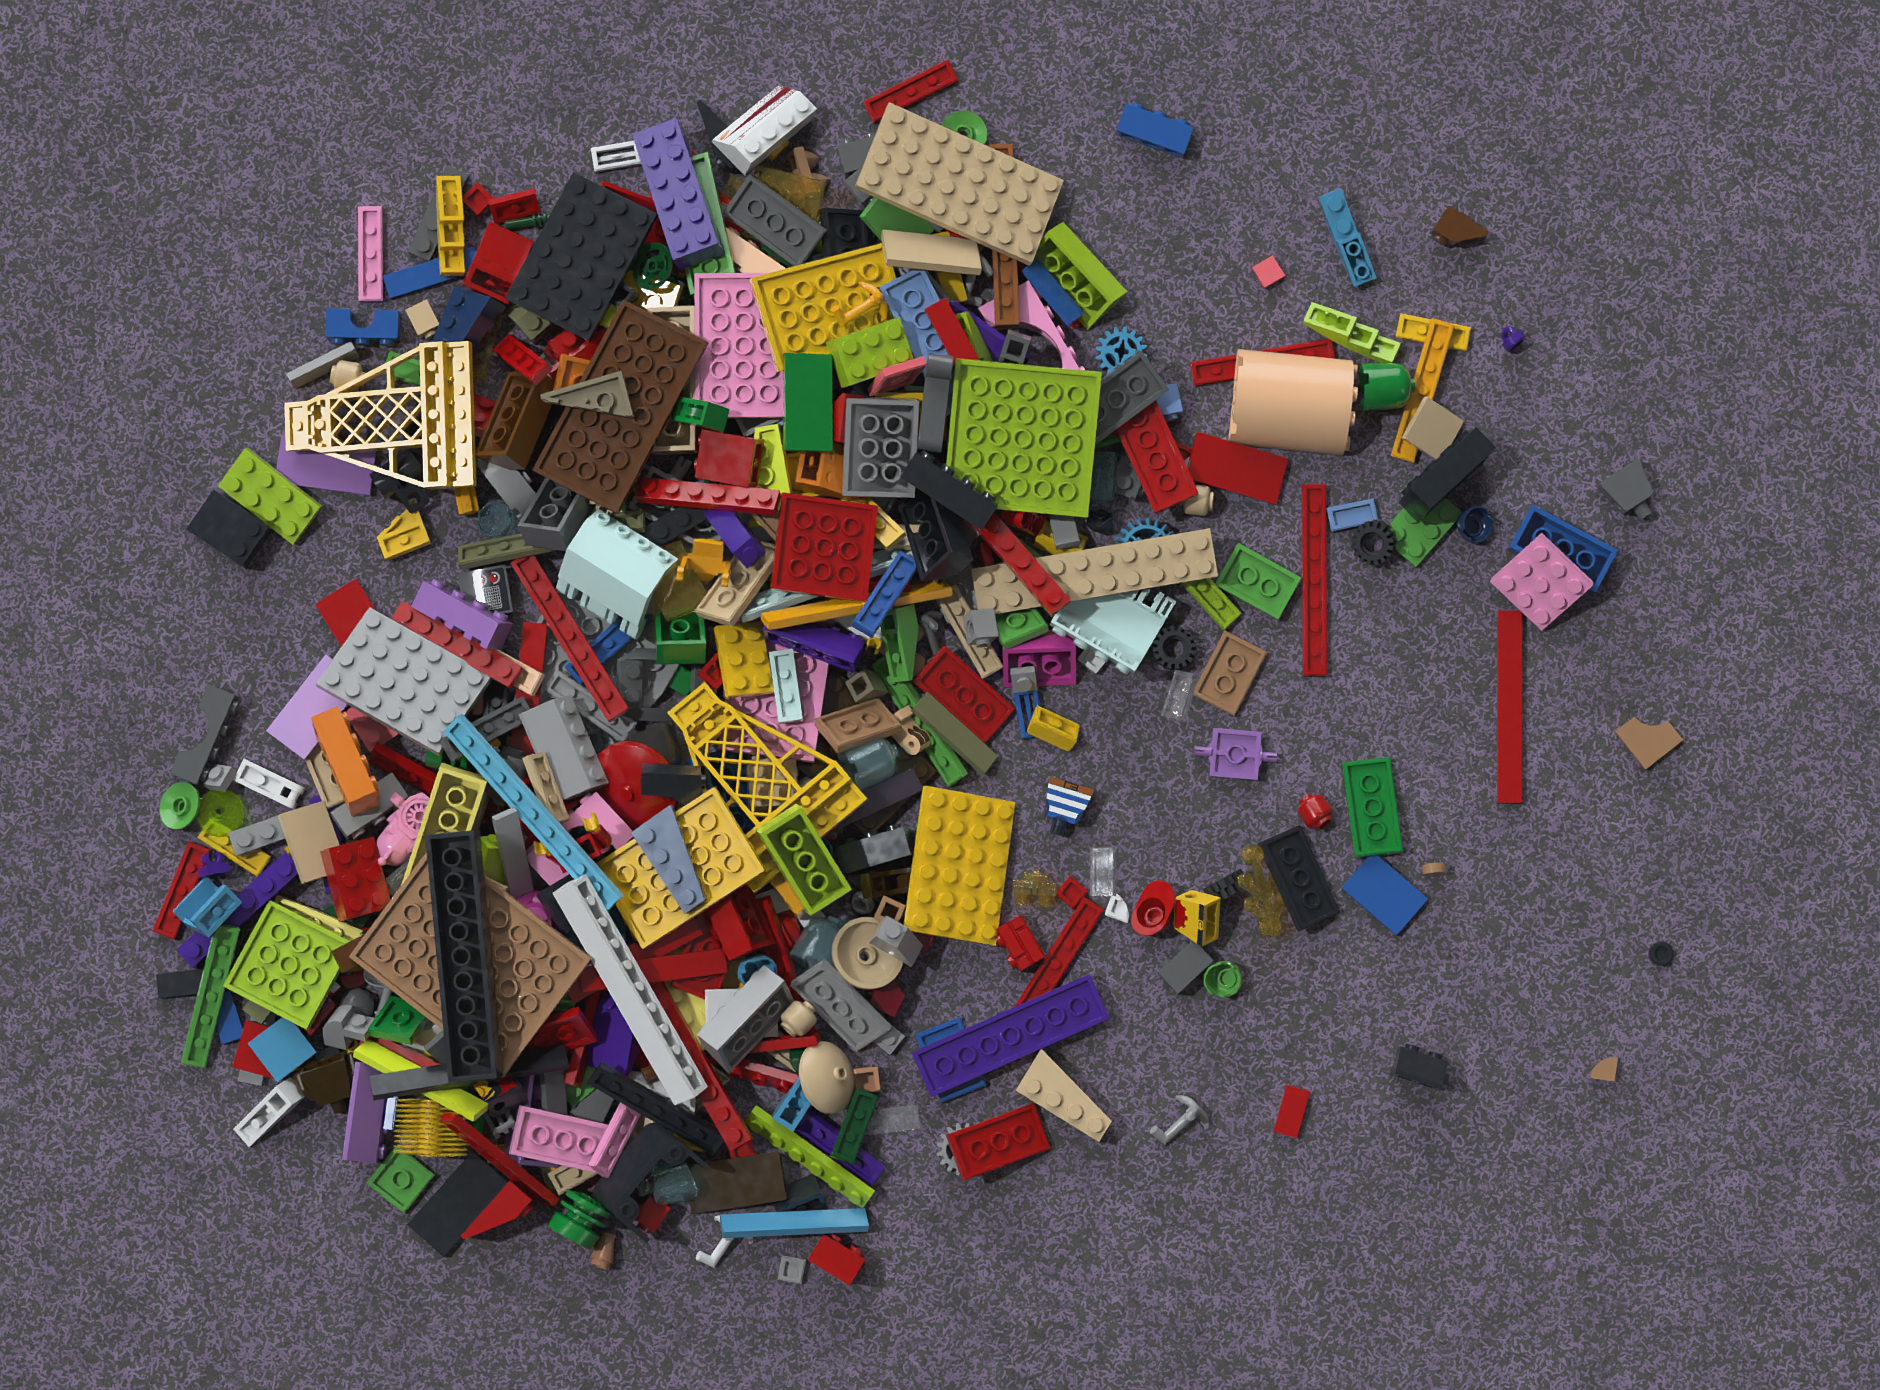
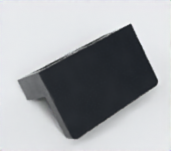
(802, 1196)

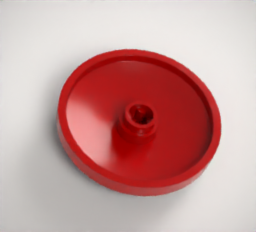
(623, 771)

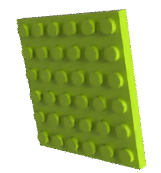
(1025, 434)

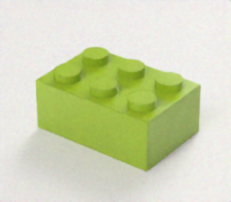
(869, 350)

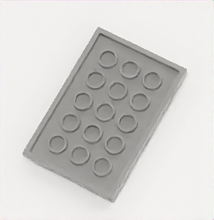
(402, 680)

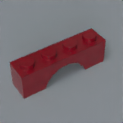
(890, 997)

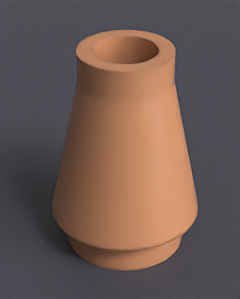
(603, 1252)

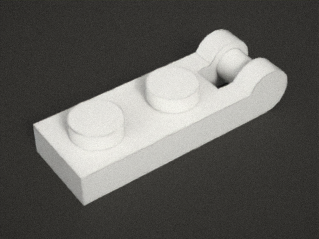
(268, 783)

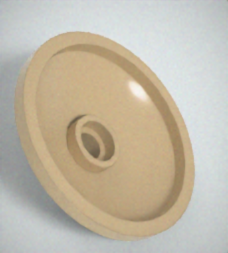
(846, 950)
(827, 1077)

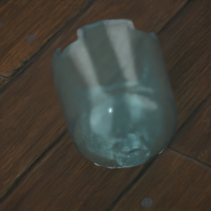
(870, 762)
(816, 941)

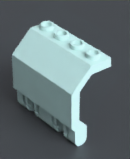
(613, 571)
(1114, 626)

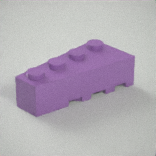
(461, 614)

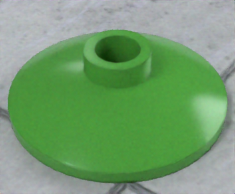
(967, 122)
(179, 805)

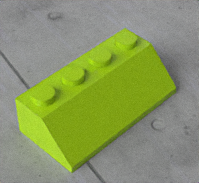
(1079, 274)

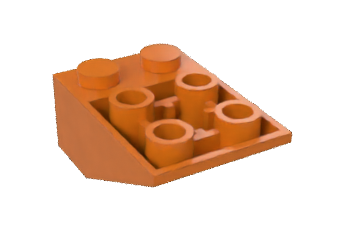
(823, 473)

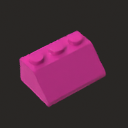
(1049, 653)

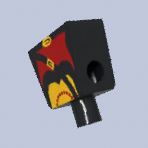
(501, 1095)

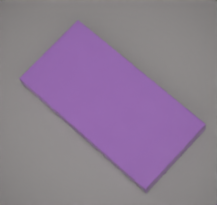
(325, 472)

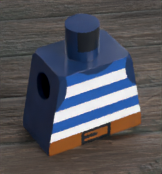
(1065, 804)

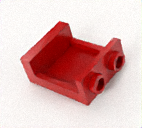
(728, 458)

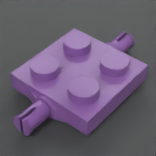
(1235, 754)

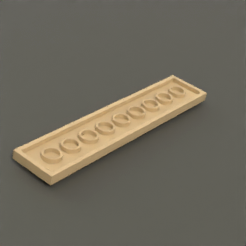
(1104, 570)

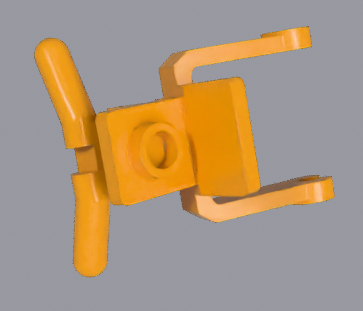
(706, 561)

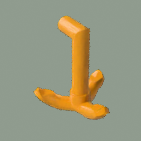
(875, 299)

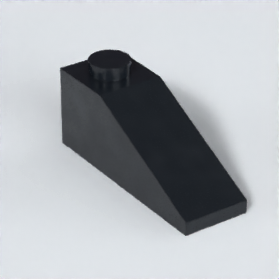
(714, 127)

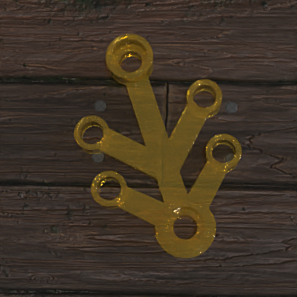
(1262, 893)

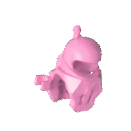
(399, 837)

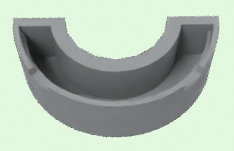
(510, 485)

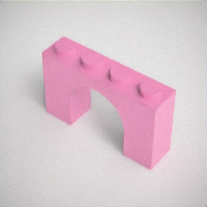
(606, 816)

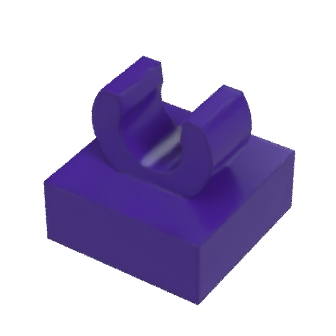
(213, 868)

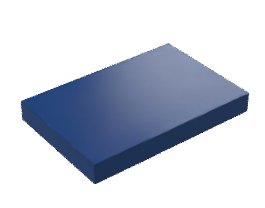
(1384, 893)
(937, 1033)

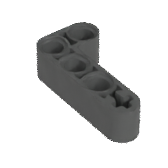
(934, 402)

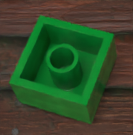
(679, 639)

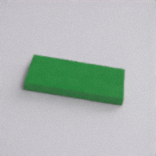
(807, 402)
(1372, 807)

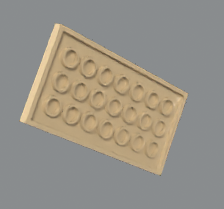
(959, 184)

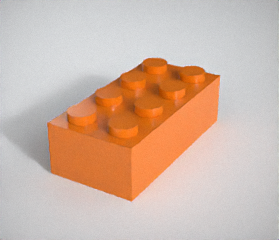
(344, 760)

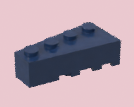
(467, 318)

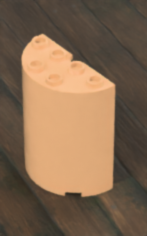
(1292, 402)

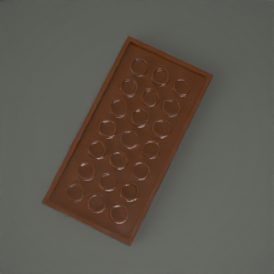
(606, 452)

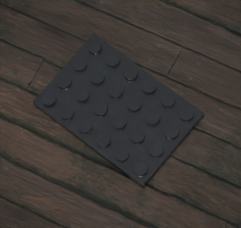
(581, 257)

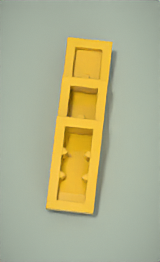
(450, 225)

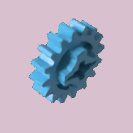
(1110, 350)

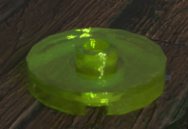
(222, 824)

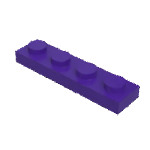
(824, 1137)

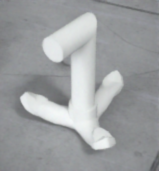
(713, 1259)

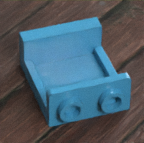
(207, 907)

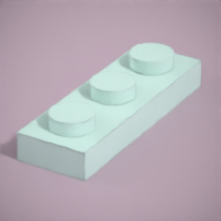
(785, 686)

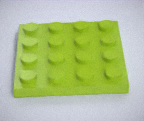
(287, 965)

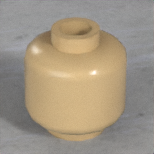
(345, 372)
(1199, 504)
(798, 1018)

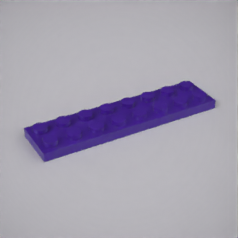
(1010, 1035)

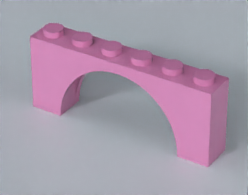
(1037, 319)

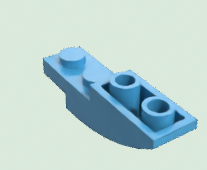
(1346, 237)

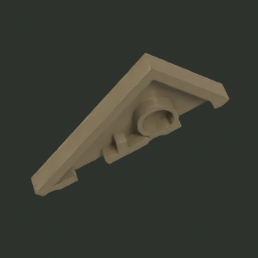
(602, 394)

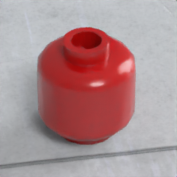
(1315, 811)

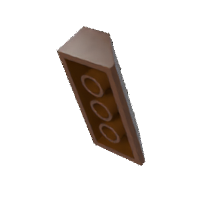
(515, 422)

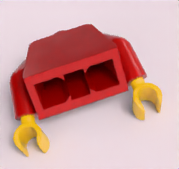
(593, 843)

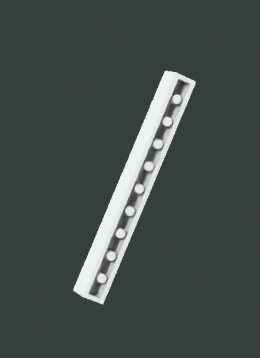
(630, 989)

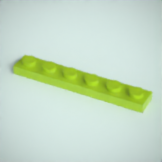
(809, 1157)

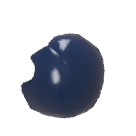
(1475, 524)

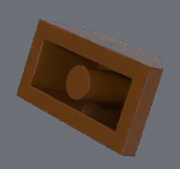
(1457, 229)

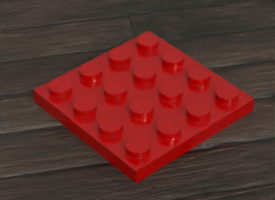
(824, 547)

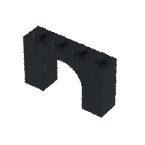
(673, 781)

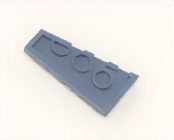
(666, 850)

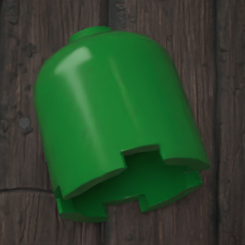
(1385, 386)

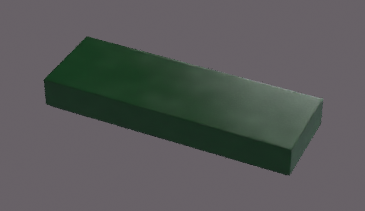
(854, 1126)

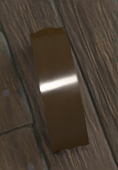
(885, 882)

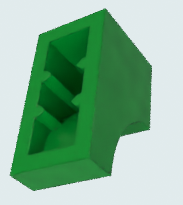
(701, 414)

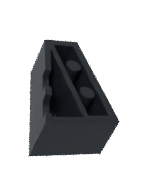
(875, 850)

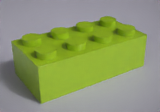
(803, 859)

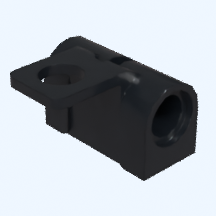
(407, 466)

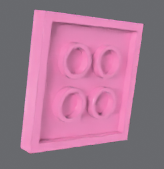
(1541, 581)

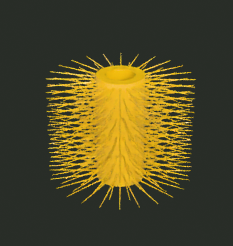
(430, 1129)

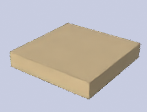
(1432, 428)

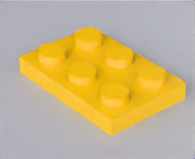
(743, 660)

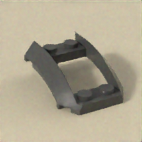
(630, 678)

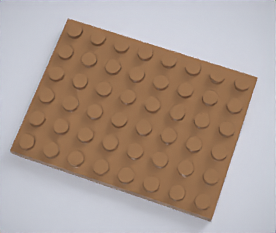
(529, 958)

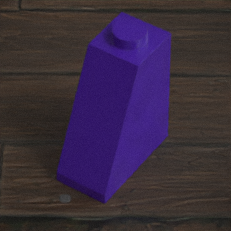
(736, 535)

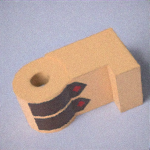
(912, 737)

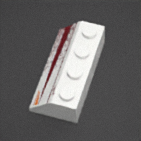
(765, 127)

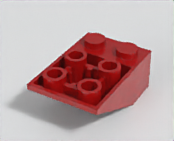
(496, 262)

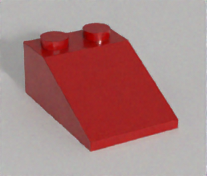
(507, 1206)

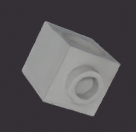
(980, 627)

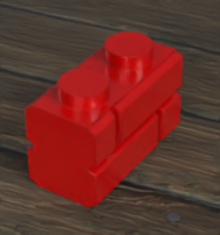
(1019, 943)

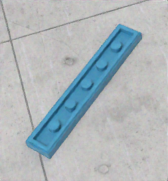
(794, 1223)

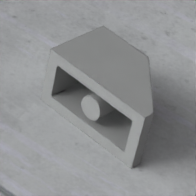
(896, 941)

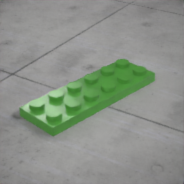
(723, 262)

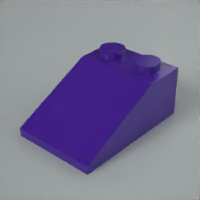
(615, 1040)

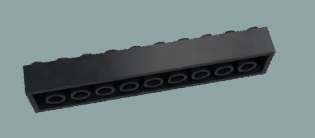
(464, 956)

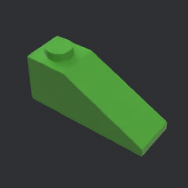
(900, 641)

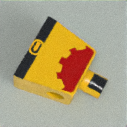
(1197, 916)

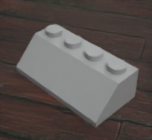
(560, 733)
(746, 1018)

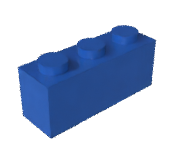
(1154, 130)

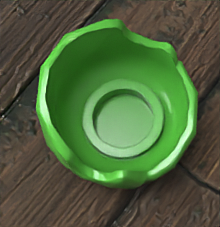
(1223, 979)

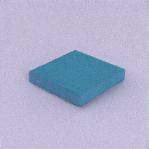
(282, 1048)

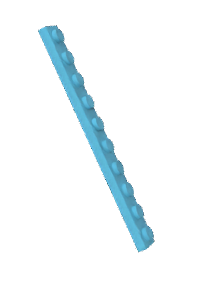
(530, 808)

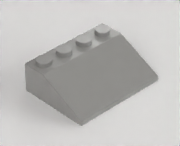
(879, 445)

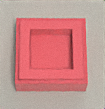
(1268, 272)

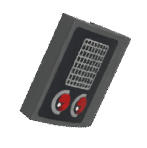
(489, 587)

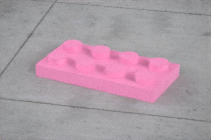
(556, 1138)

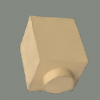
(423, 319)

